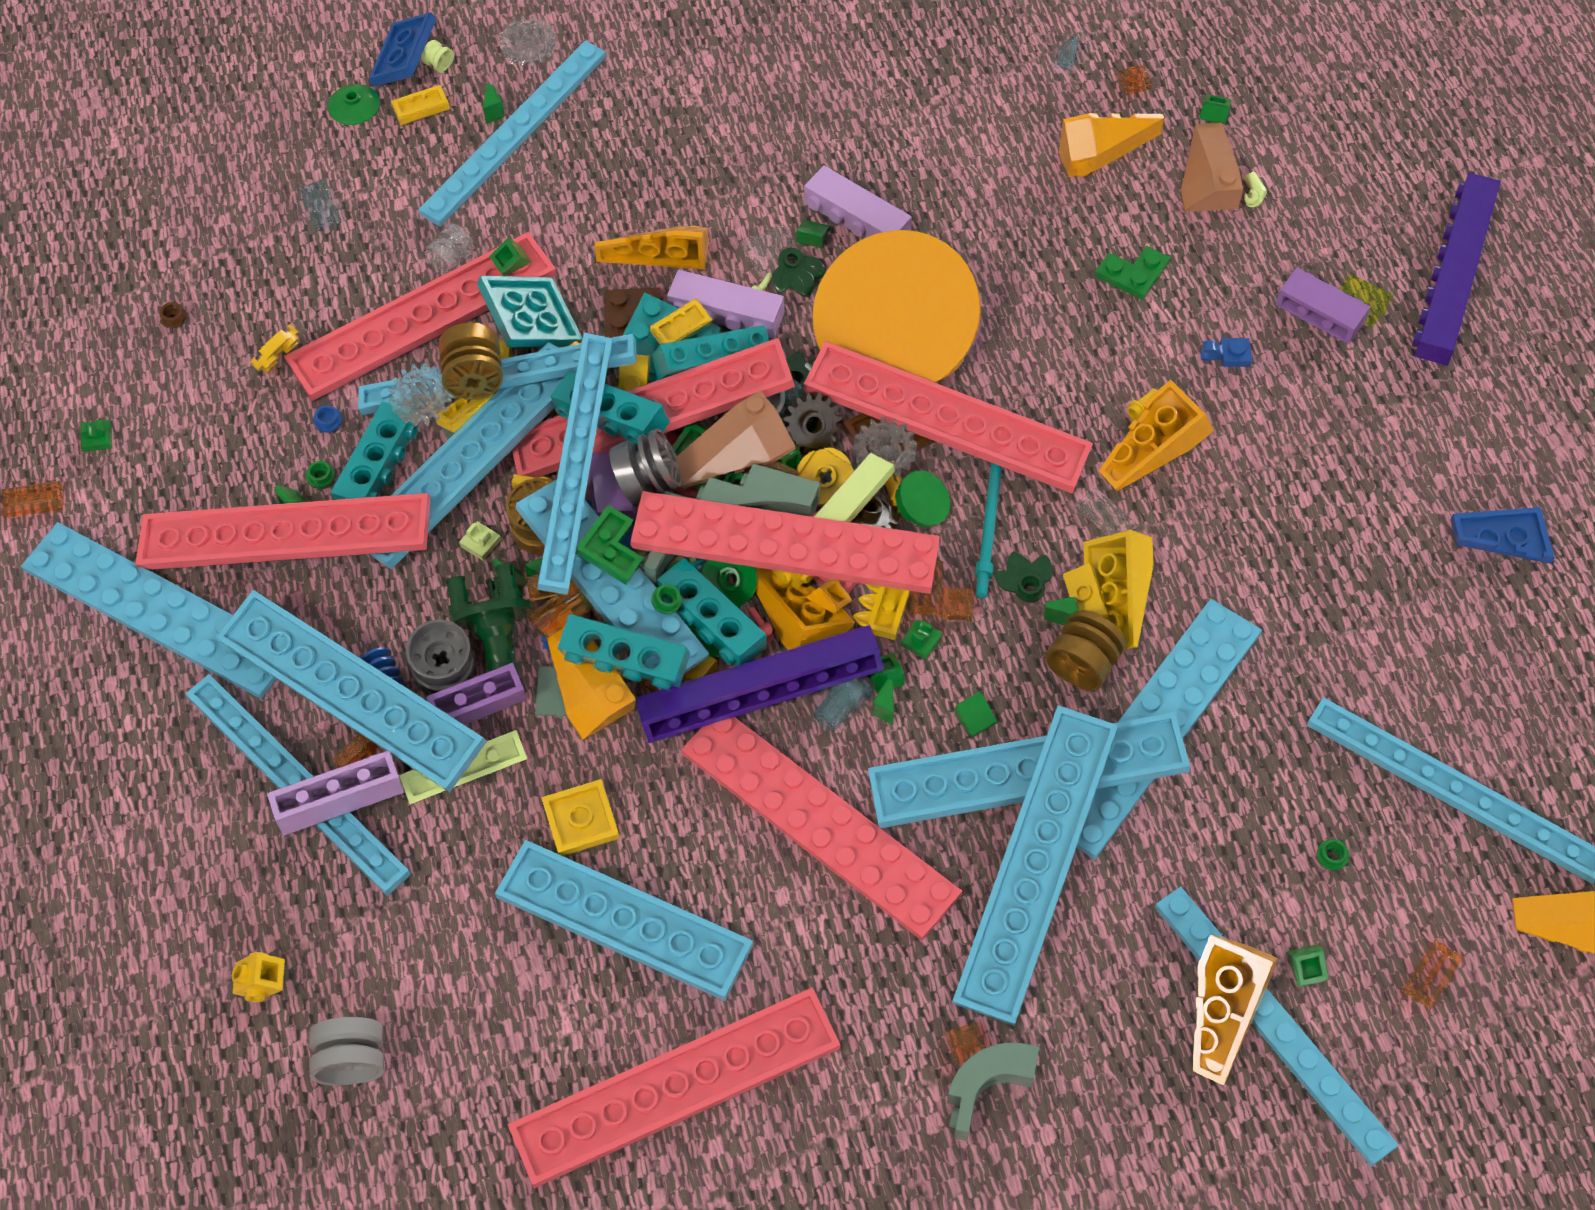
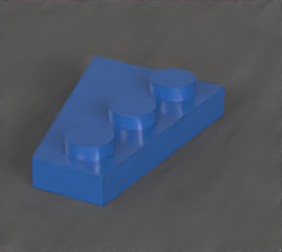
(1505, 532)

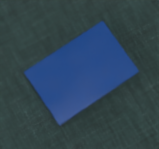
(402, 49)

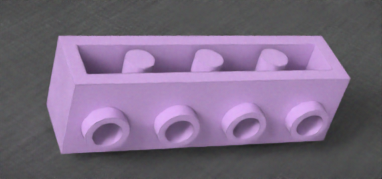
(852, 205)
(728, 302)
(335, 793)

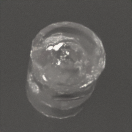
(452, 247)

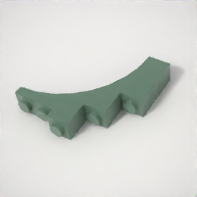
(759, 489)

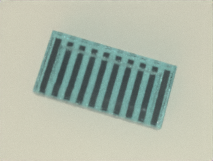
(320, 205)

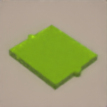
(1370, 295)

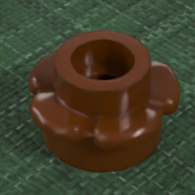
(168, 311)

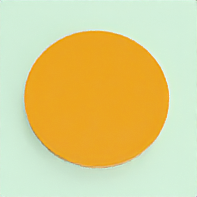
(900, 303)

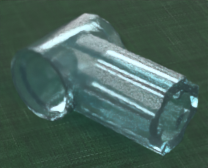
(841, 702)

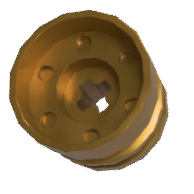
(470, 361)
(521, 532)
(1086, 650)

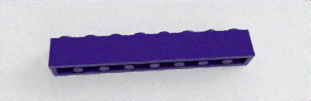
(1457, 270)
(759, 683)

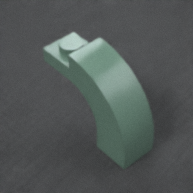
(993, 1065)

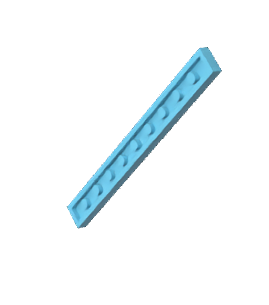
(512, 134)
(519, 370)
(574, 465)
(285, 770)
(1455, 789)
(1290, 1042)

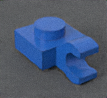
(1231, 352)

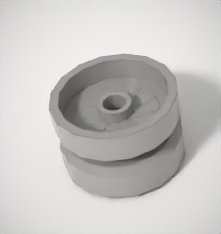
(346, 1051)

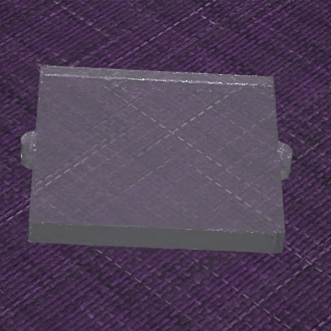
(765, 249)

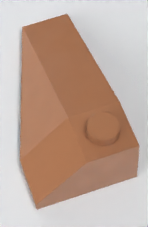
(1211, 171)
(739, 439)

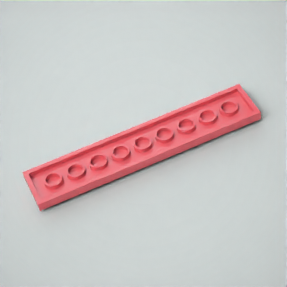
(403, 323)
(684, 396)
(949, 417)
(284, 531)
(785, 542)
(823, 824)
(673, 1087)

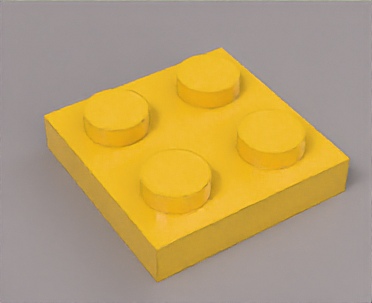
(580, 818)

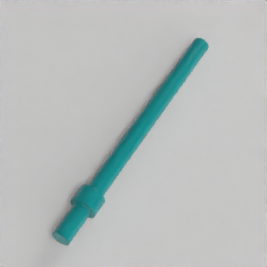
(984, 567)

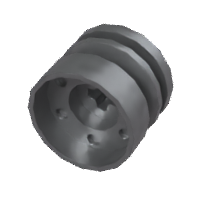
(646, 466)
(433, 645)

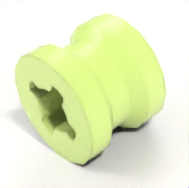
(437, 56)

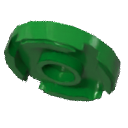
(922, 499)

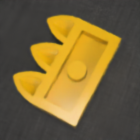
(885, 610)

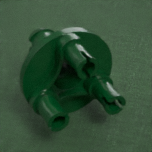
(494, 618)

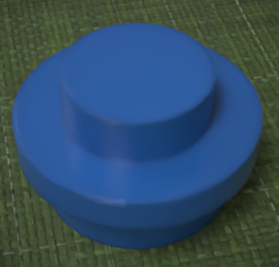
(327, 419)

